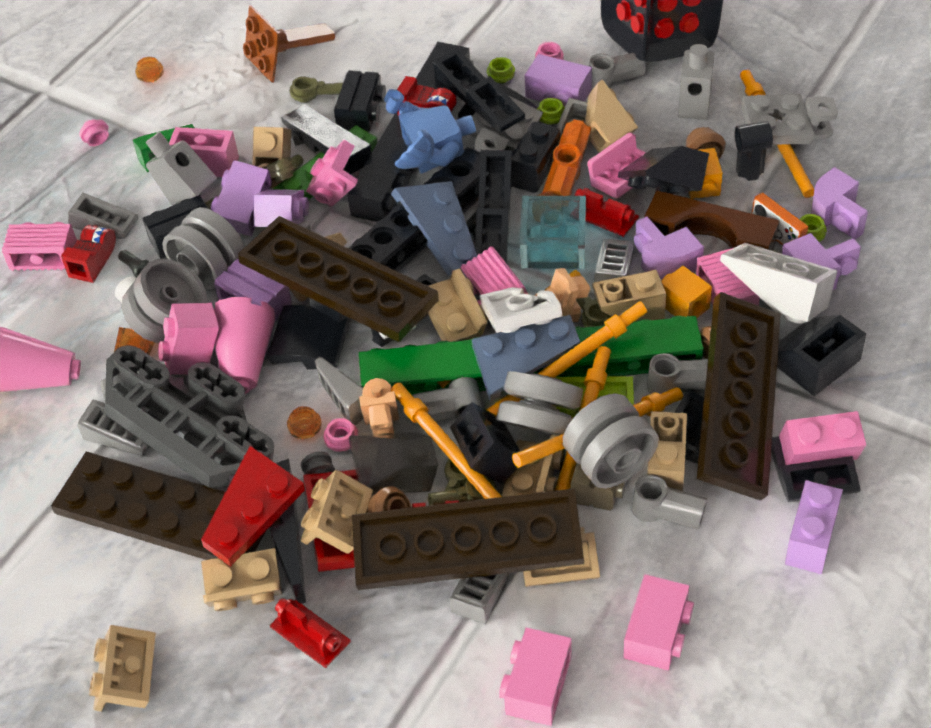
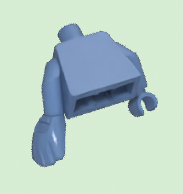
(429, 133)

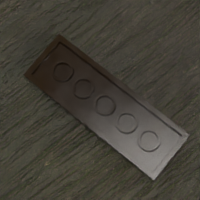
(339, 278)
(739, 397)
(140, 504)
(467, 539)

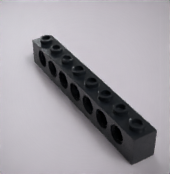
(395, 239)

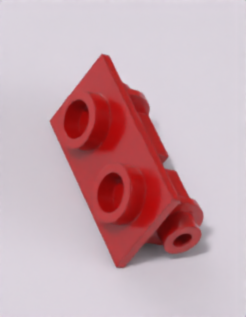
(609, 214)
(308, 632)

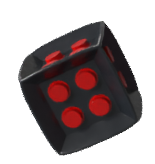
(661, 27)

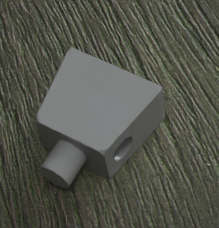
(696, 70)
(177, 169)

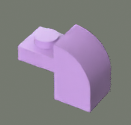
(835, 203)
(666, 252)
(840, 257)

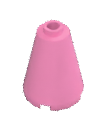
(243, 338)
(34, 363)

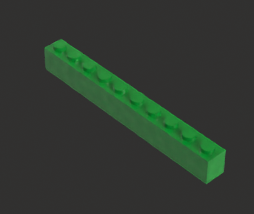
(631, 353)

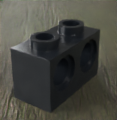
(485, 443)

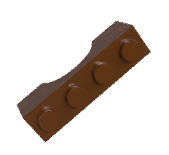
(732, 226)

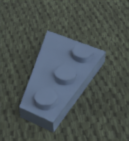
(441, 221)
(522, 351)

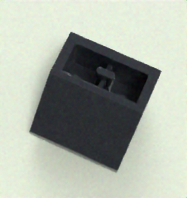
(668, 170)
(820, 351)

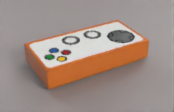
(789, 225)

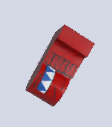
(426, 96)
(90, 251)

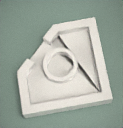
(512, 308)

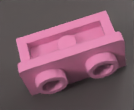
(607, 164)
(329, 178)

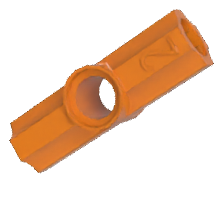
(568, 158)

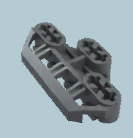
(200, 405)

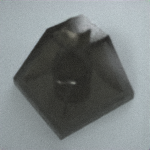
(394, 460)

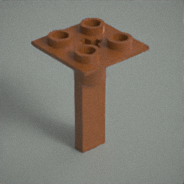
(265, 41)

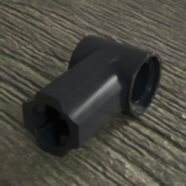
(752, 143)

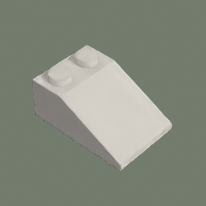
(783, 282)

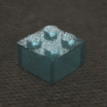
(553, 232)

